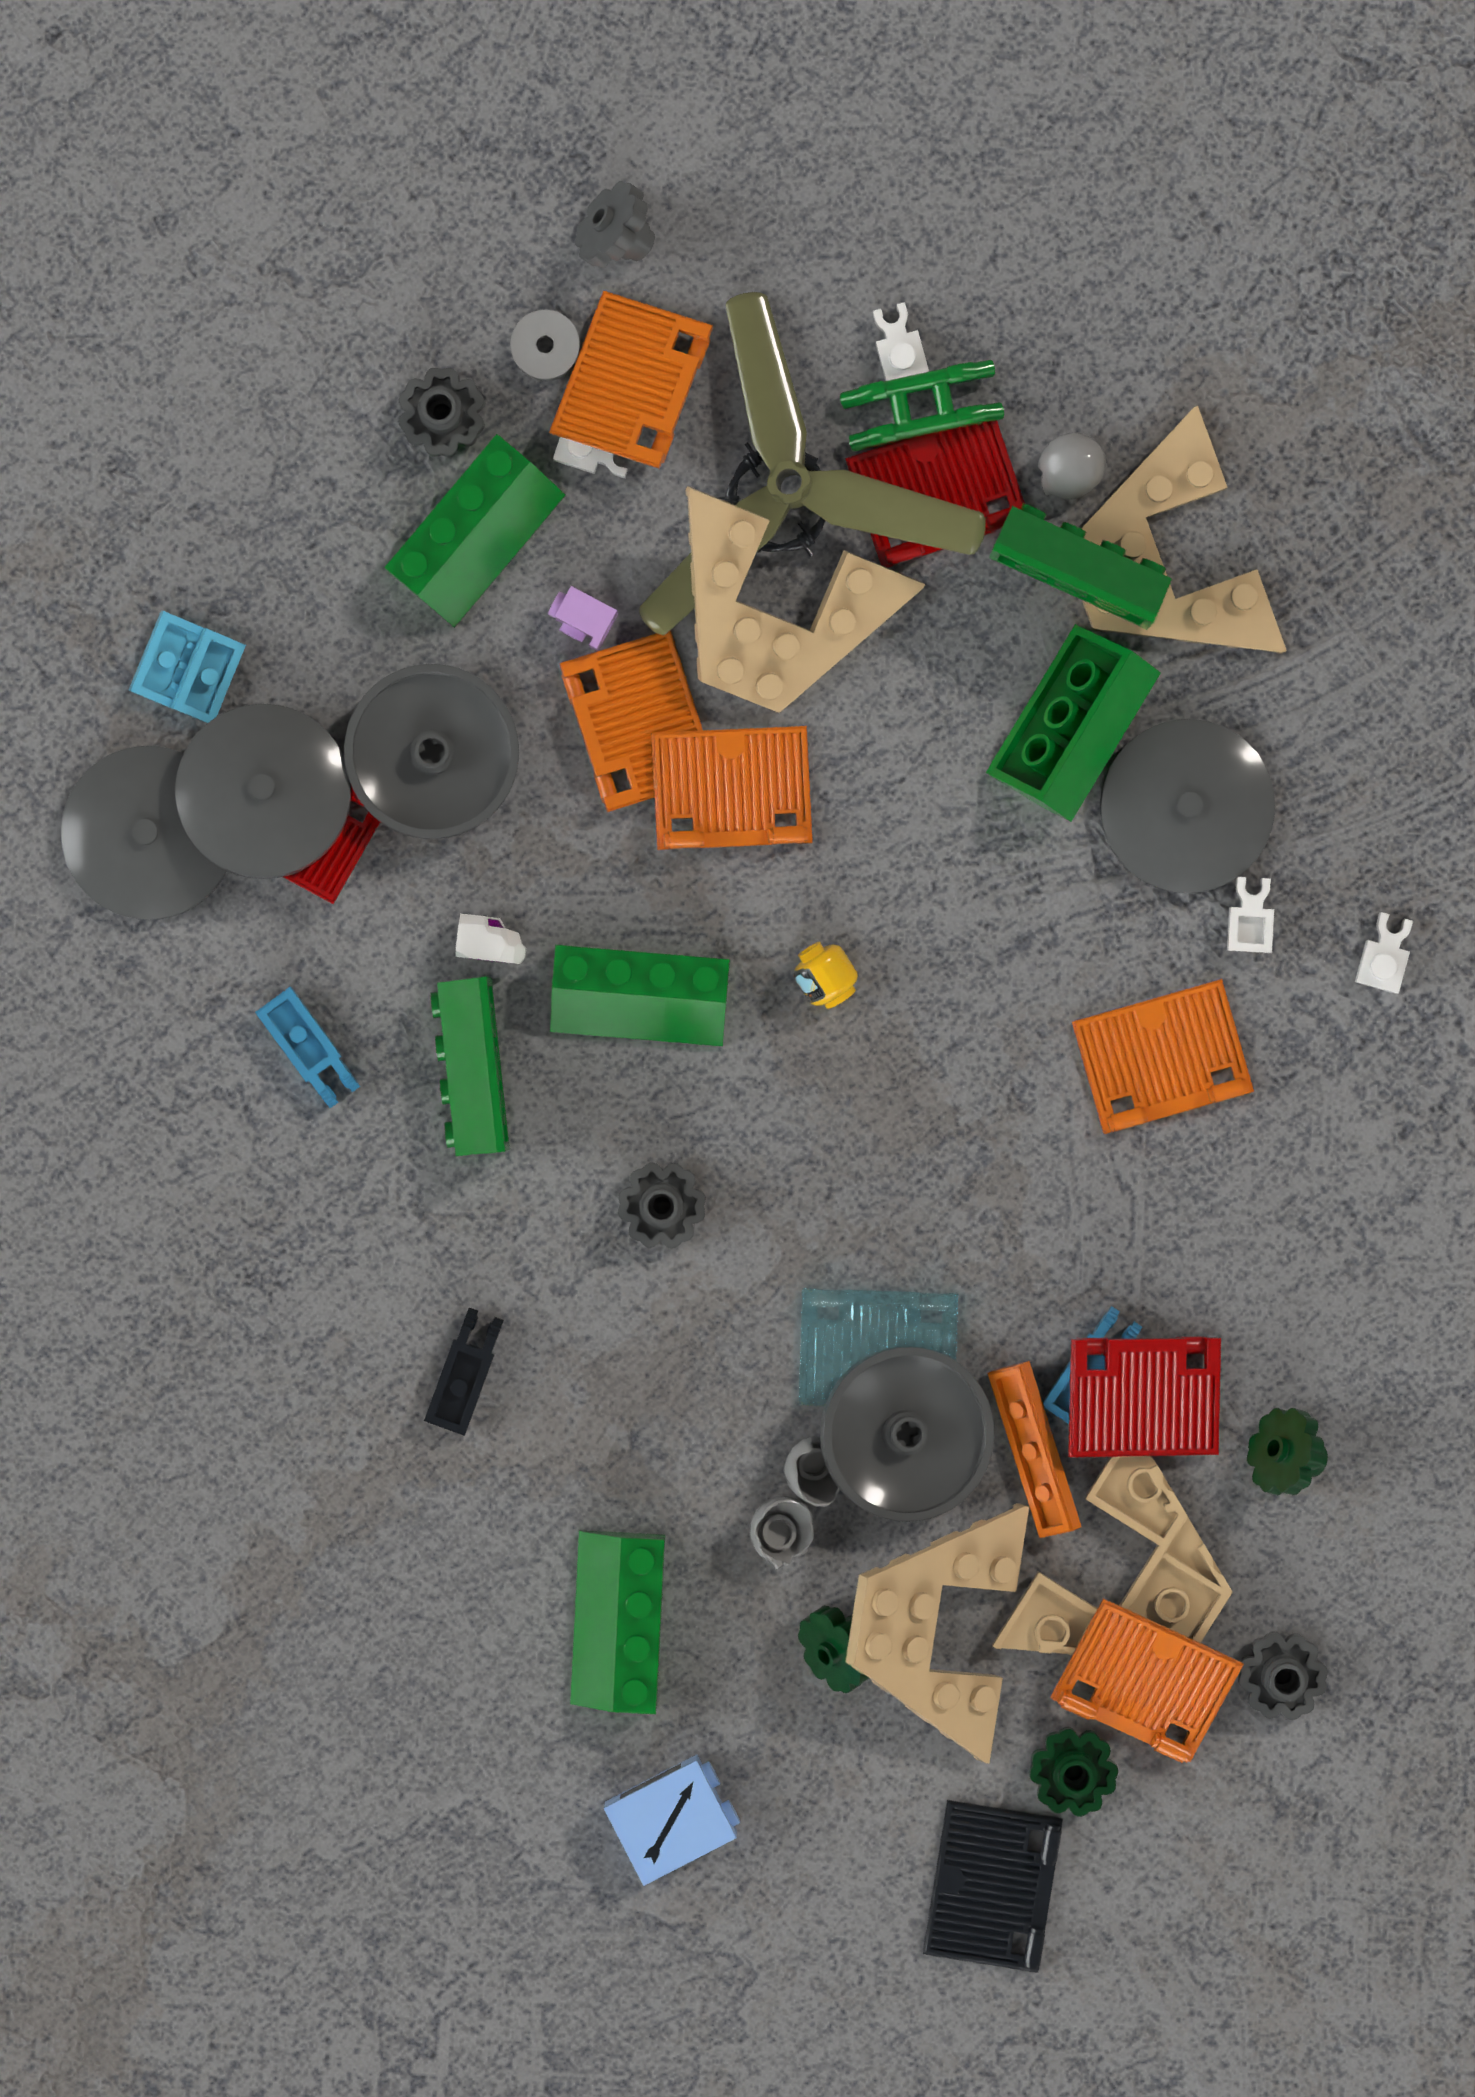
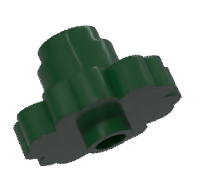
(1286, 1452)
(826, 1643)
(1078, 1793)

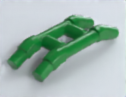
(946, 416)

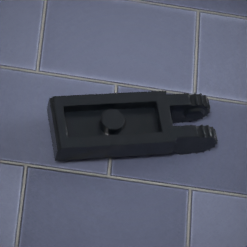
(463, 1377)

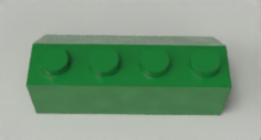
(475, 531)
(1081, 567)
(1073, 722)
(639, 995)
(472, 1066)
(618, 1621)

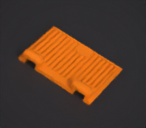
(630, 379)
(637, 695)
(731, 786)
(1162, 1055)
(1146, 1680)

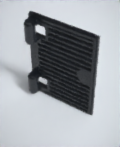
(991, 1886)

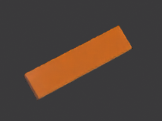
(1034, 1449)

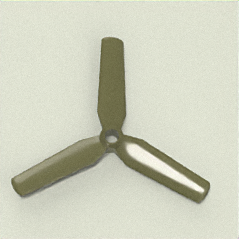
(833, 495)

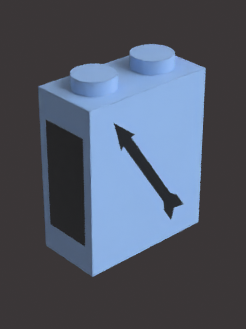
(672, 1819)

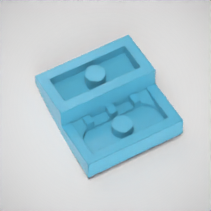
(187, 667)

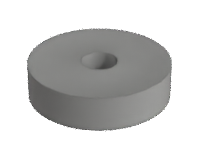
(542, 325)

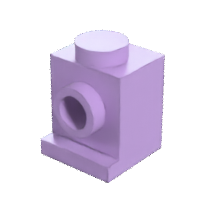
(583, 616)

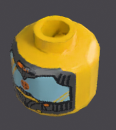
(825, 975)

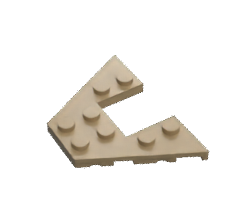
(1175, 474)
(756, 651)
(1174, 1588)
(898, 1621)

